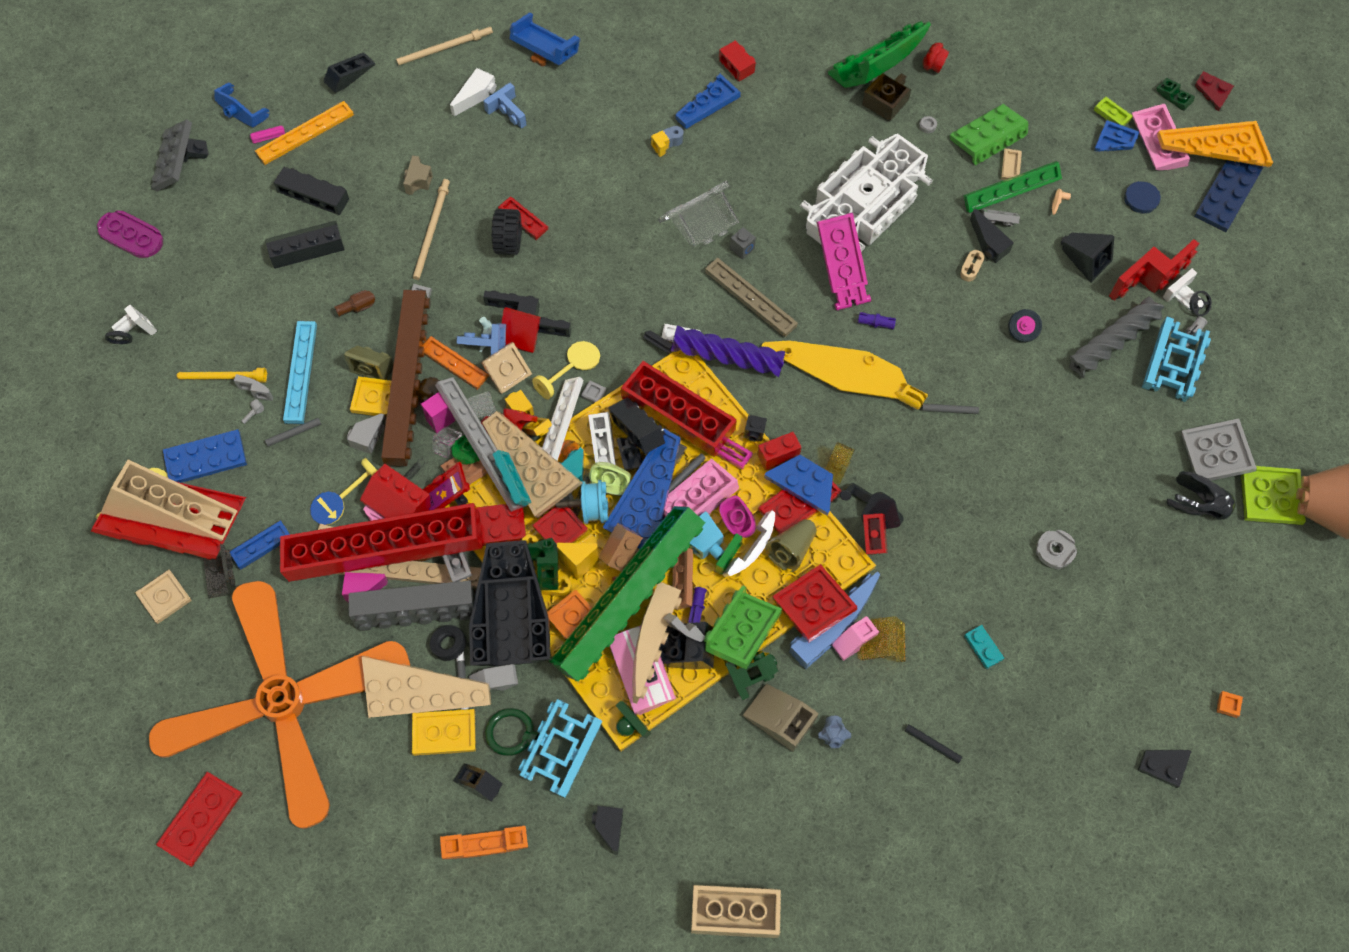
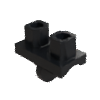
(629, 454)

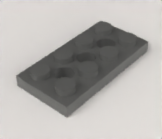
(171, 155)

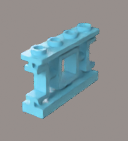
(1162, 355)
(574, 754)

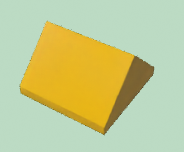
(578, 557)

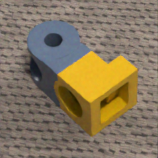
(667, 138)

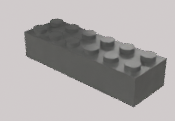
(411, 605)

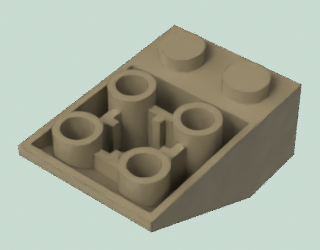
(781, 716)

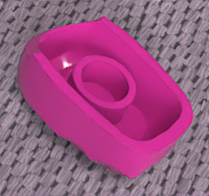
(737, 516)

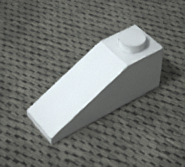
(474, 91)
(602, 437)

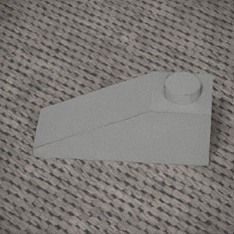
(457, 566)

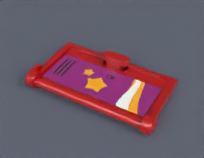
(446, 490)

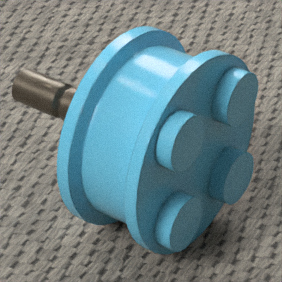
(592, 502)

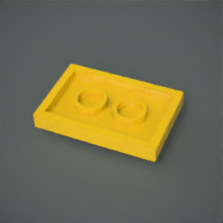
(371, 396)
(443, 732)

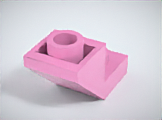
(854, 637)

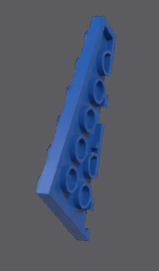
(646, 496)

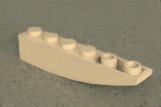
(652, 635)

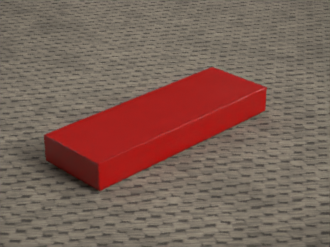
(530, 222)

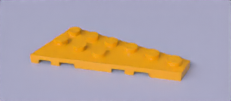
(1230, 142)

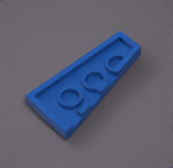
(715, 97)

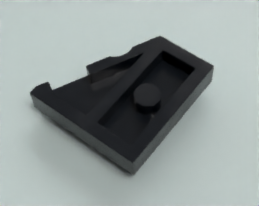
(1165, 765)

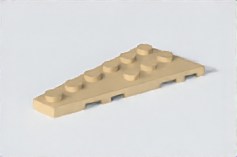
(541, 474)
(410, 689)

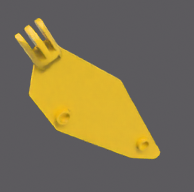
(850, 370)

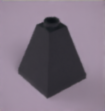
(1089, 252)

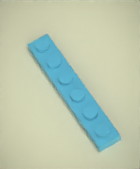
(300, 372)

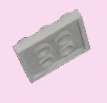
(1218, 450)

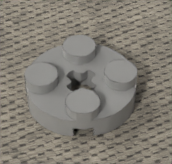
(1056, 538)

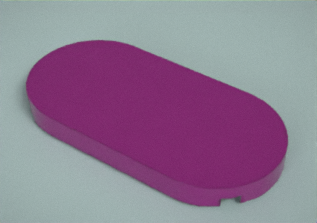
(130, 234)

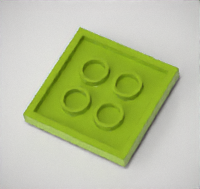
(1271, 495)

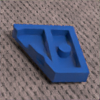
(1116, 137)

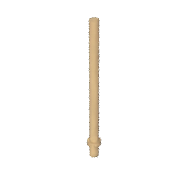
(443, 191)

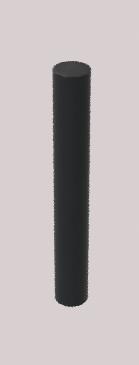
(933, 743)

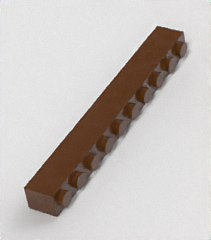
(405, 381)

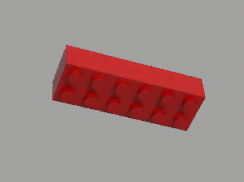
(679, 408)

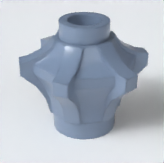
(834, 732)

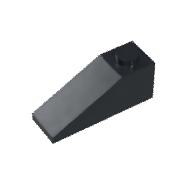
(347, 71)
(991, 239)

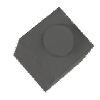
(742, 243)

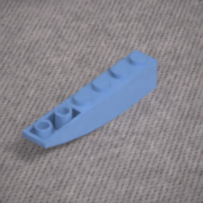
(808, 653)

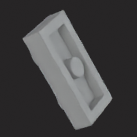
(1007, 217)

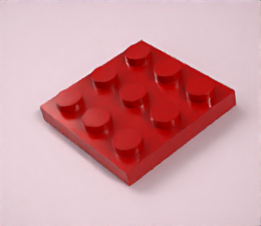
(814, 603)

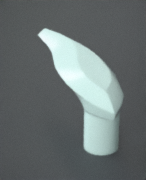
(487, 329)

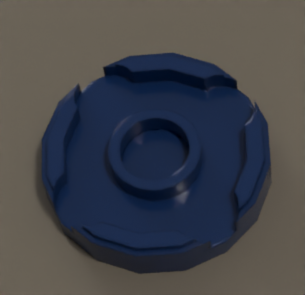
(1142, 197)

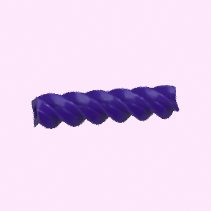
(728, 351)

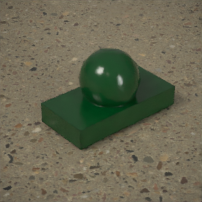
(629, 722)

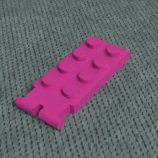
(843, 260)

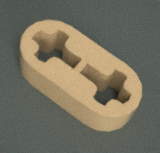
(974, 266)

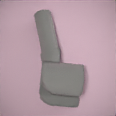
(257, 408)

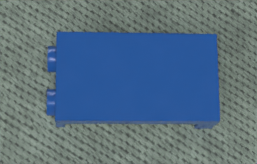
(543, 41)

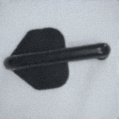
(876, 504)

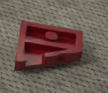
(1214, 89)

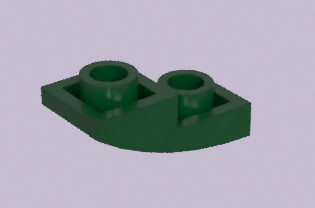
(1171, 91)

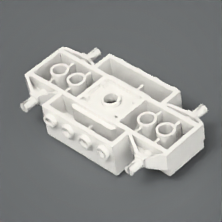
(886, 173)

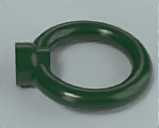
(527, 738)

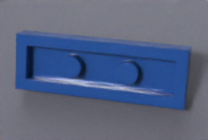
(259, 545)

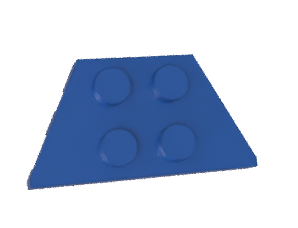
(804, 481)

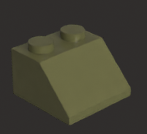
(369, 363)

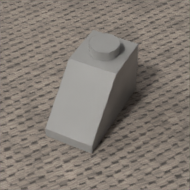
(366, 433)

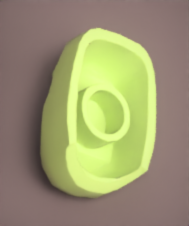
(614, 476)

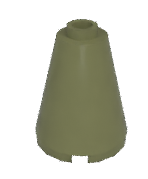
(791, 546)

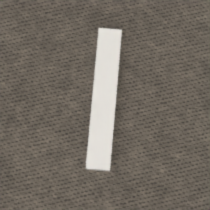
(562, 416)

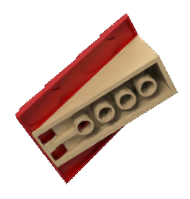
(167, 513)

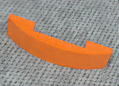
(483, 843)

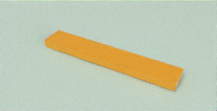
(304, 132)

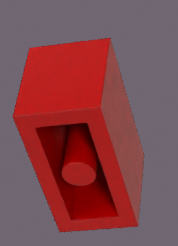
(737, 60)
(778, 450)
(875, 533)

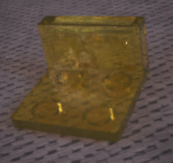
(888, 642)

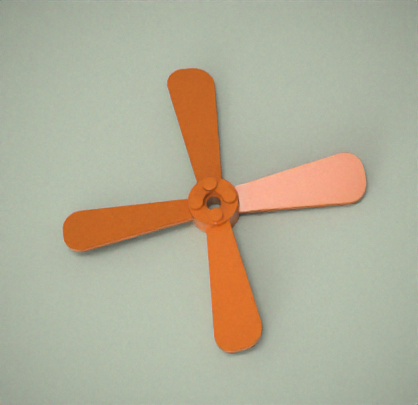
(260, 620)

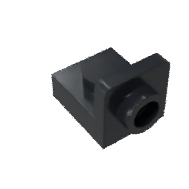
(755, 428)

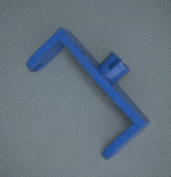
(233, 108)

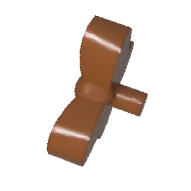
(539, 59)

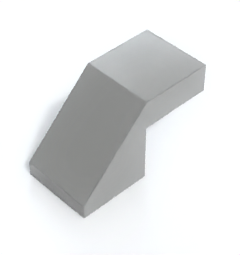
(498, 677)

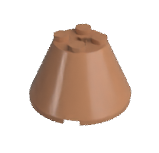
(1326, 499)

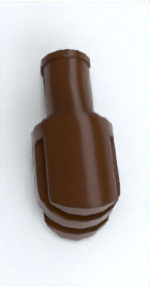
(356, 302)

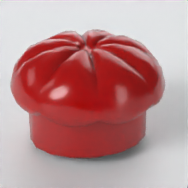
(935, 57)

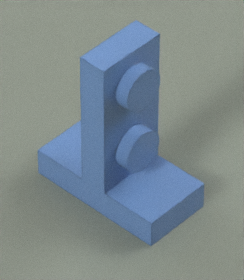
(502, 100)
(495, 340)

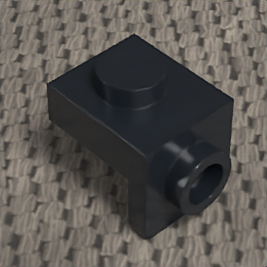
(196, 149)

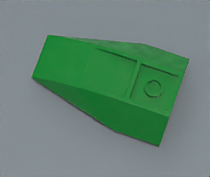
(880, 57)

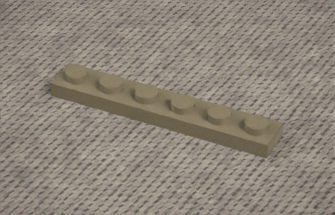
(751, 297)

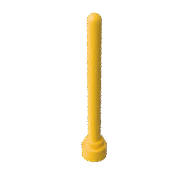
(259, 375)

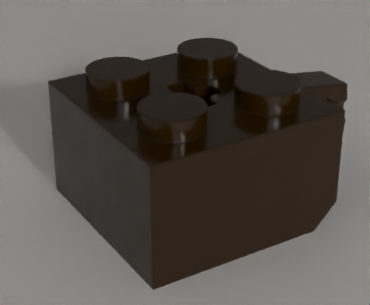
(887, 95)

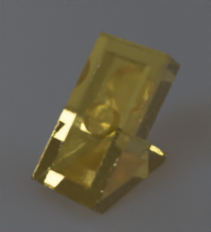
(839, 461)

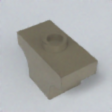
(417, 176)

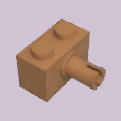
(620, 547)

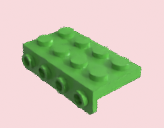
(990, 133)
(741, 628)

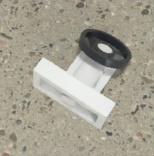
(1186, 296)
(125, 324)

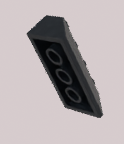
(304, 244)

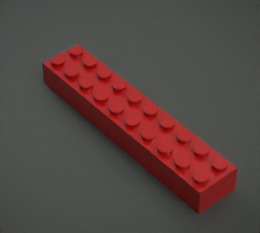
(380, 542)

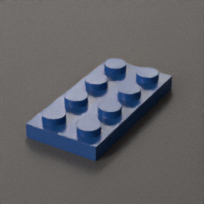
(205, 456)

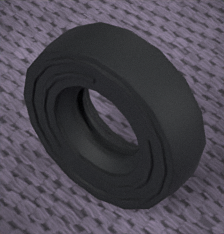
(453, 652)

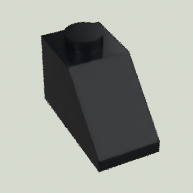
(478, 782)
(608, 826)

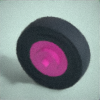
(1025, 325)

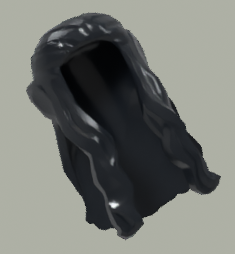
(1217, 500)

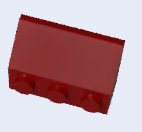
(394, 495)

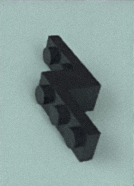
(528, 305)

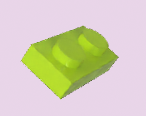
(1112, 112)

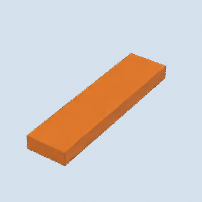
(454, 363)

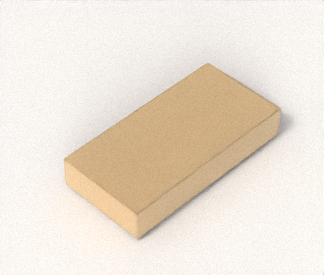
(1011, 163)

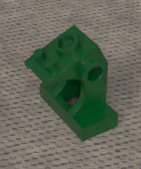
(546, 555)
(741, 679)

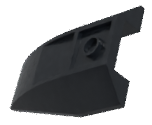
(508, 610)

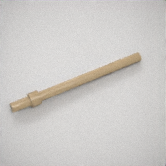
(474, 35)

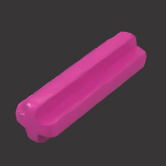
(267, 134)

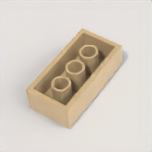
(736, 911)

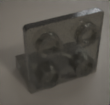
(219, 574)

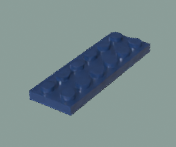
(1228, 194)

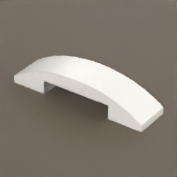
(765, 526)

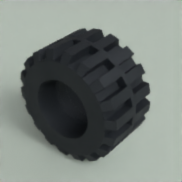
(506, 231)

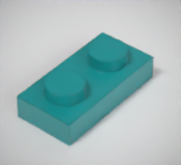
(984, 647)

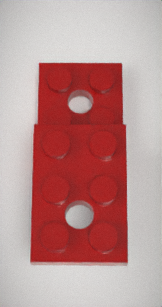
(1154, 270)

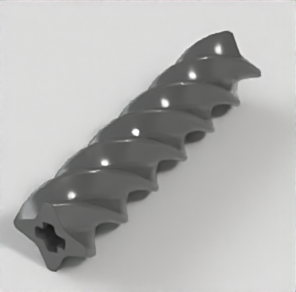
(1115, 335)

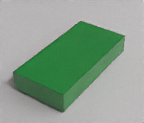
(728, 554)

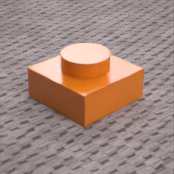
(1229, 704)

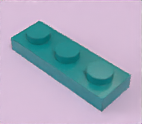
(511, 478)

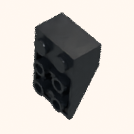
(686, 652)

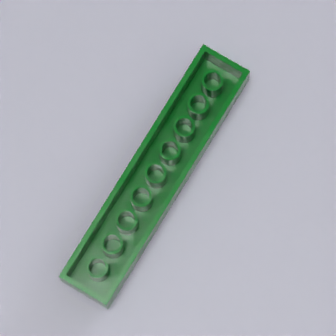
(627, 593)

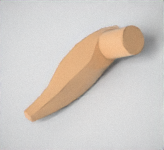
(1057, 199)

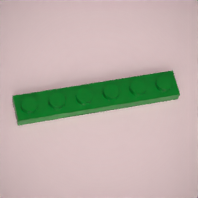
(1012, 186)

